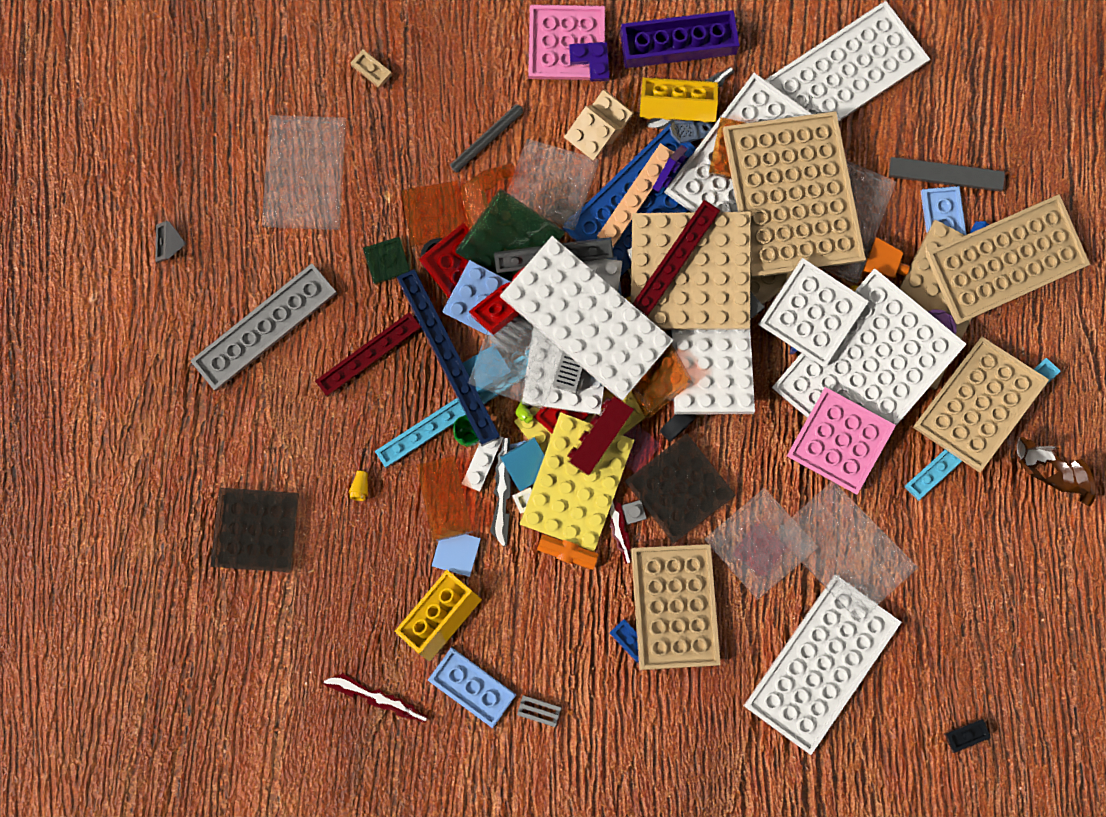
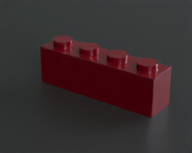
(600, 435)

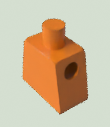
(885, 260)

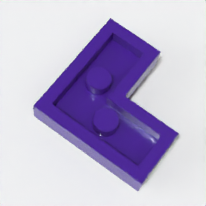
(593, 54)
(672, 165)

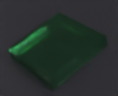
(386, 260)

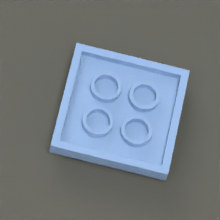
(472, 288)

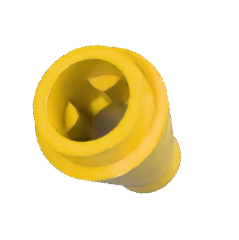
(359, 487)

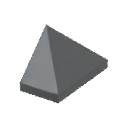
(167, 241)

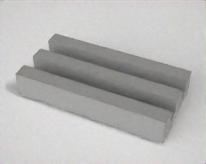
(522, 706)

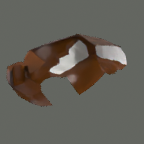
(1070, 477)

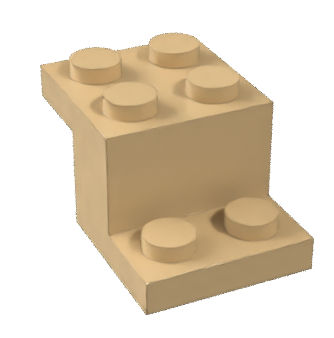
(599, 125)

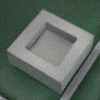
(634, 512)

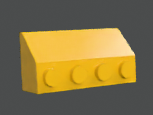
(679, 99)
(438, 615)

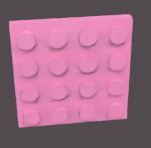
(551, 33)
(841, 440)

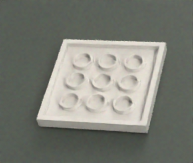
(813, 312)

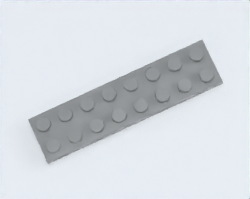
(263, 327)

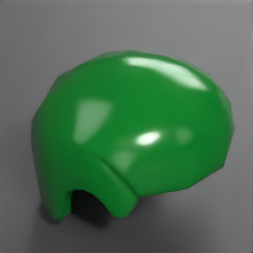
(464, 432)

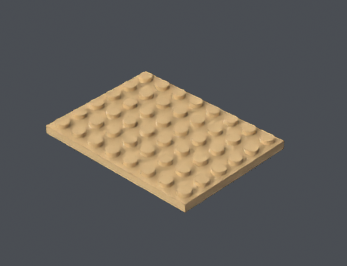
(797, 193)

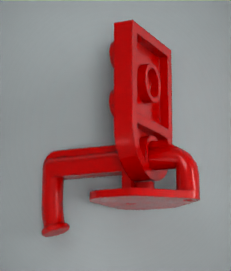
(493, 311)

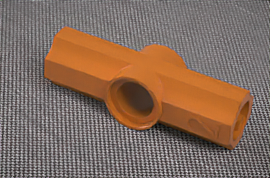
(567, 552)

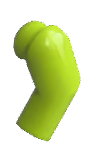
(523, 413)

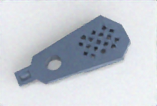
(689, 131)

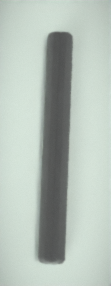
(486, 138)

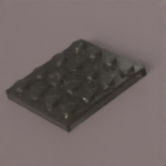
(680, 488)
(255, 530)

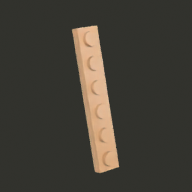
(635, 195)

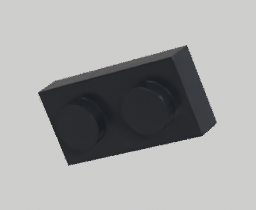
(967, 735)

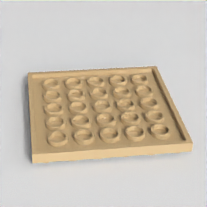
(713, 282)

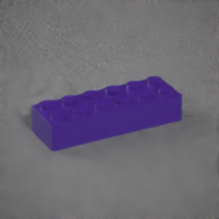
(679, 39)

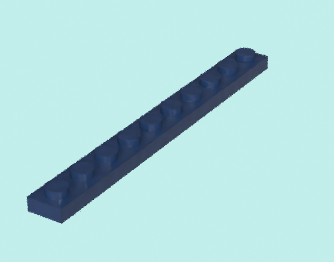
(448, 357)

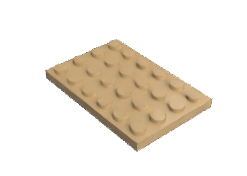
(981, 404)
(675, 607)

